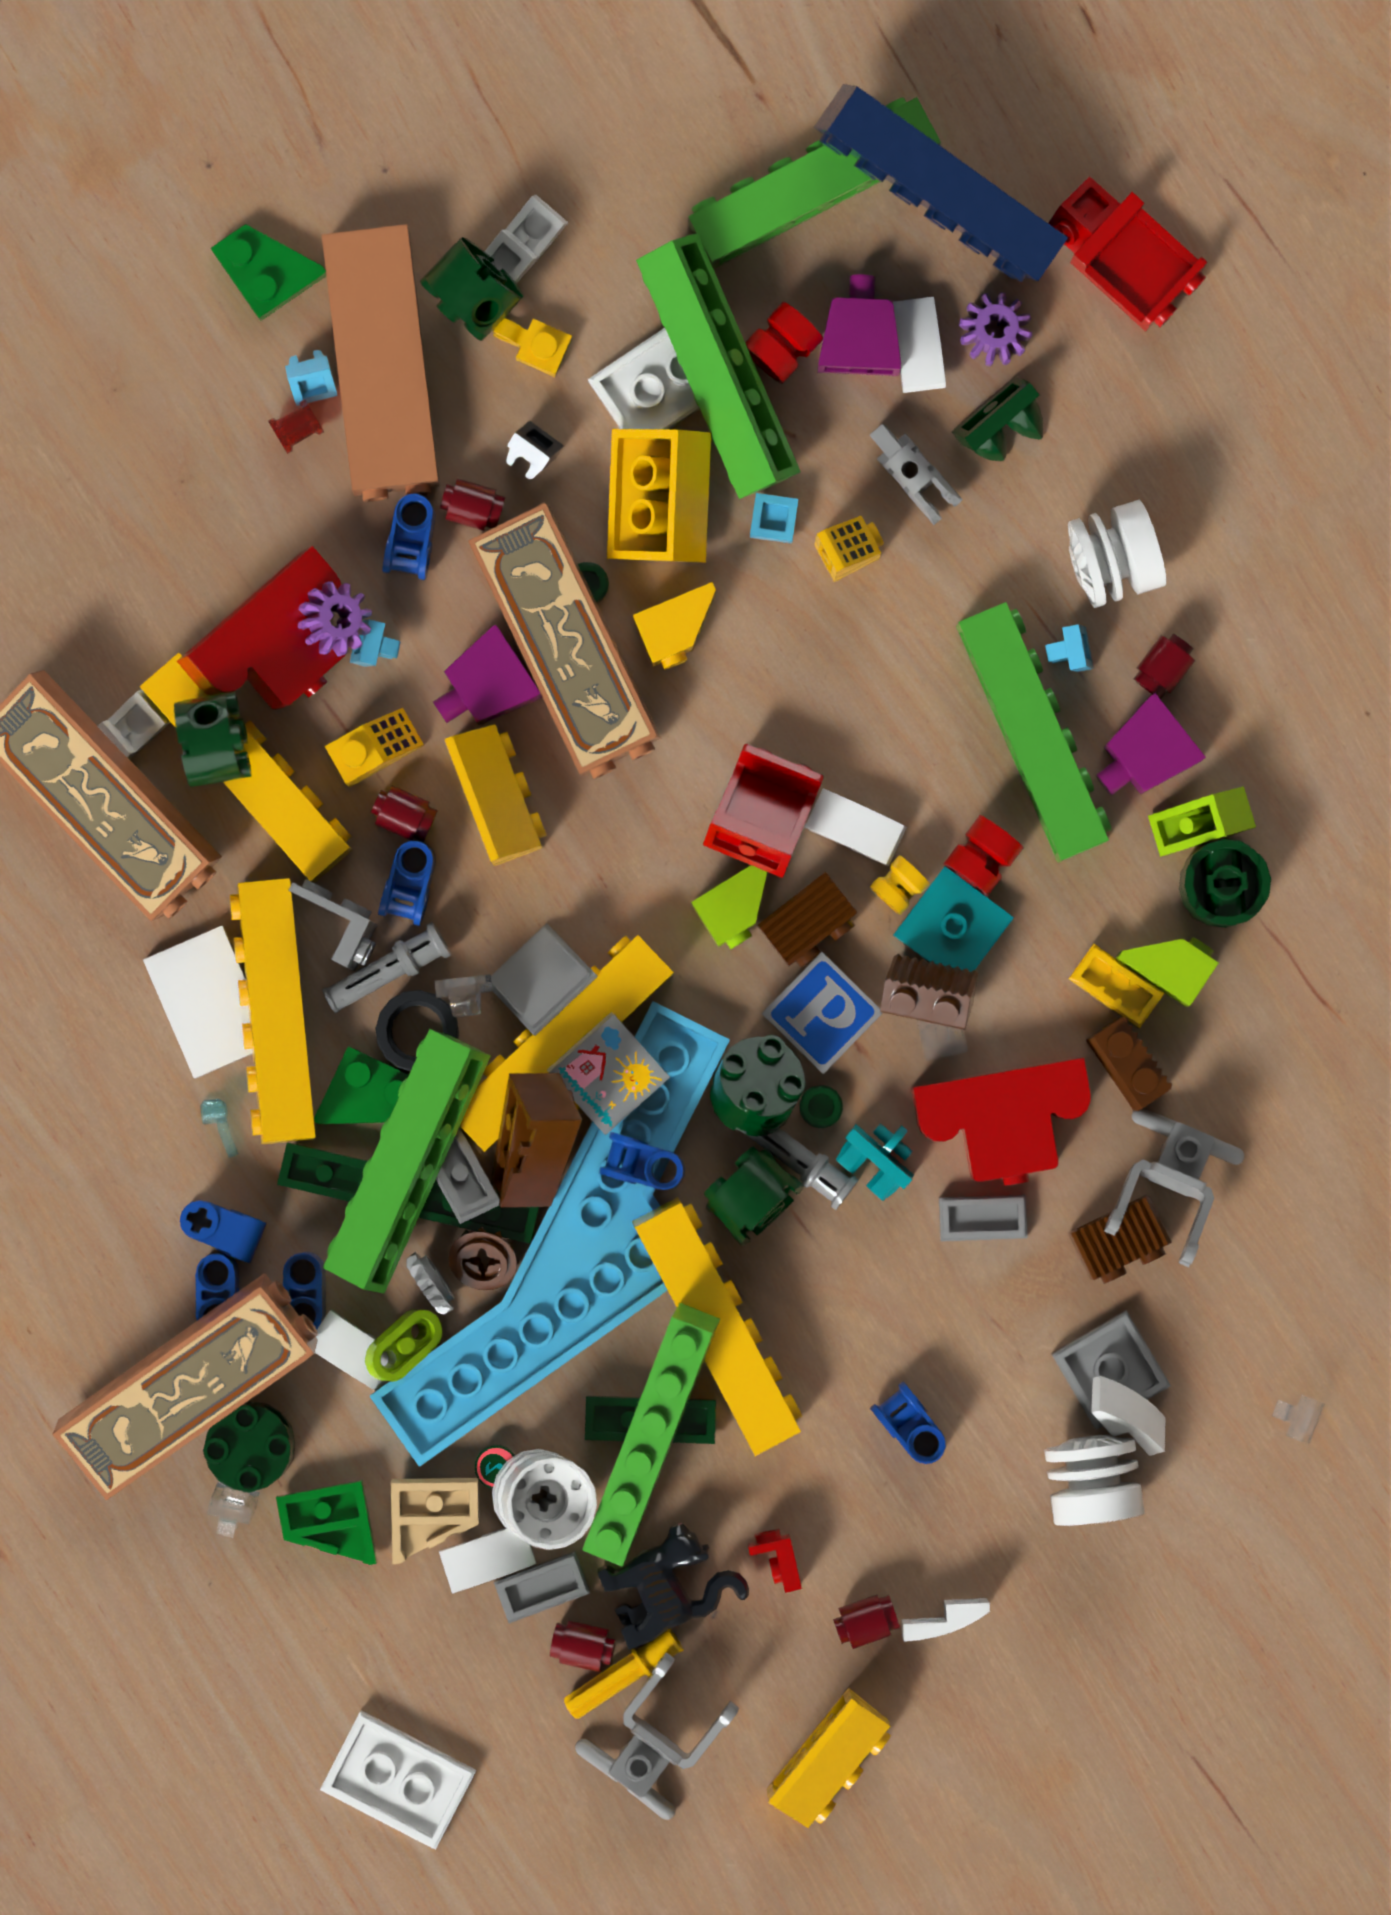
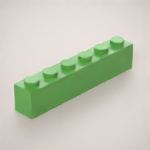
(787, 195)
(718, 365)
(1032, 731)
(406, 1161)
(651, 1434)

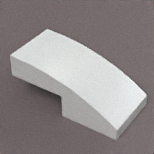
(526, 238)
(919, 345)
(134, 724)
(855, 827)
(346, 1348)
(1127, 1411)
(485, 1559)
(957, 1614)

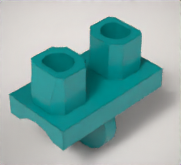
(891, 1172)

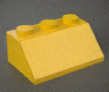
(659, 495)
(496, 793)
(829, 1760)

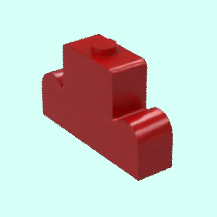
(264, 642)
(1005, 1116)

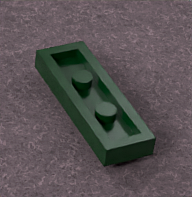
(610, 1418)

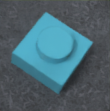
(774, 518)

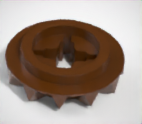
(470, 1270)

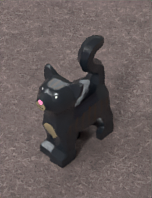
(662, 1595)

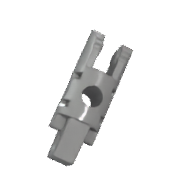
(896, 458)

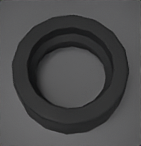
(398, 1004)

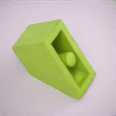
(1202, 821)
(732, 907)
(1173, 967)

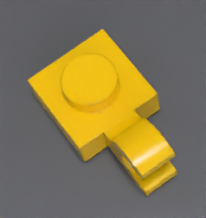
(539, 346)

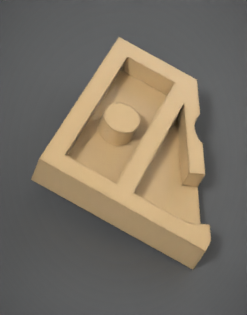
(430, 1511)

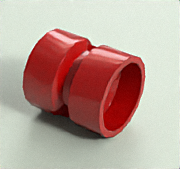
(783, 342)
(983, 855)

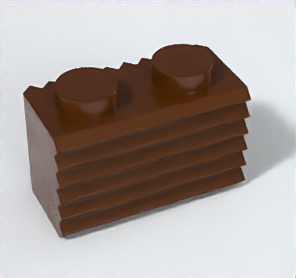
(808, 920)
(929, 992)
(1129, 1063)
(1137, 1238)

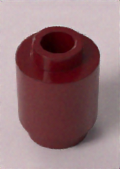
(472, 504)
(1164, 665)
(403, 813)
(866, 1621)
(582, 1645)

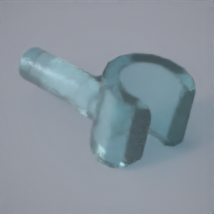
(216, 1112)

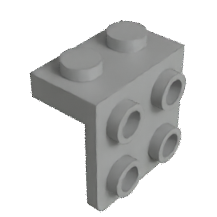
(355, 944)

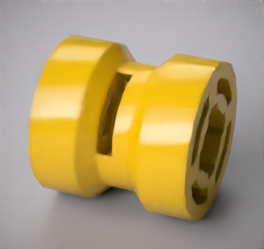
(908, 880)

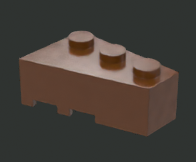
(534, 1139)

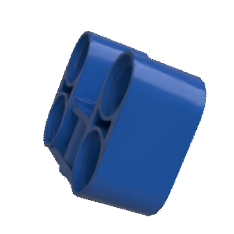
(311, 1293)

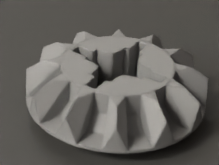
(431, 1282)

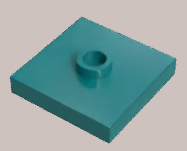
(953, 923)

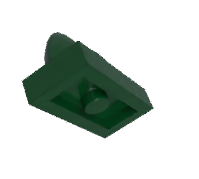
(1011, 406)

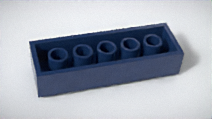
(940, 182)

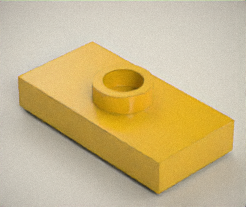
(1116, 985)

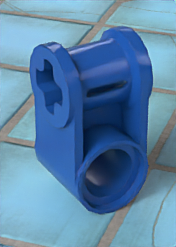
(410, 540)
(408, 885)
(639, 1162)
(230, 1231)
(908, 1422)

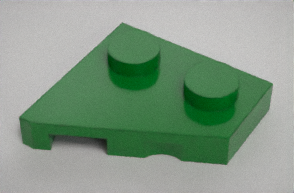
(265, 269)
(360, 1091)
(330, 1520)

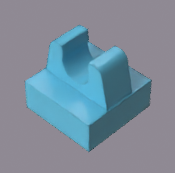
(311, 378)
(374, 645)
(1073, 649)

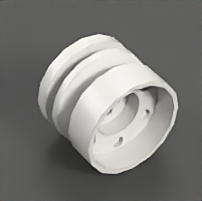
(1117, 553)
(1094, 1481)
(560, 1516)

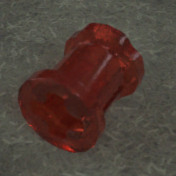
(296, 426)

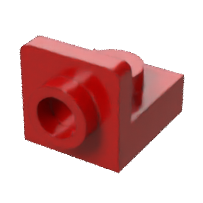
(1083, 213)
(784, 1565)

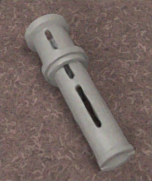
(404, 959)
(813, 1169)

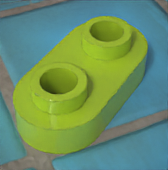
(401, 1347)

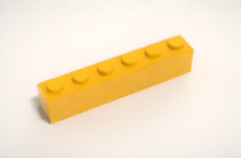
(270, 794)
(618, 989)
(275, 1011)
(733, 1357)

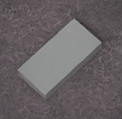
(983, 1218)
(542, 1587)

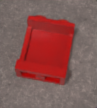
(1139, 264)
(763, 810)

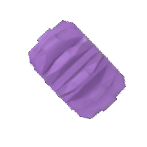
(979, 324)
(348, 625)

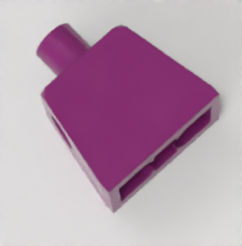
(860, 333)
(487, 681)
(1148, 750)

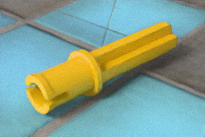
(622, 1674)

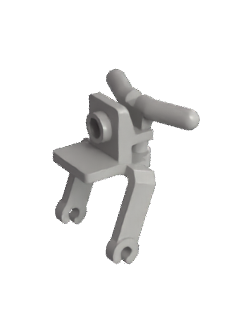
(1177, 1169)
(649, 1750)

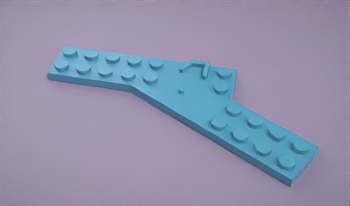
(578, 1273)

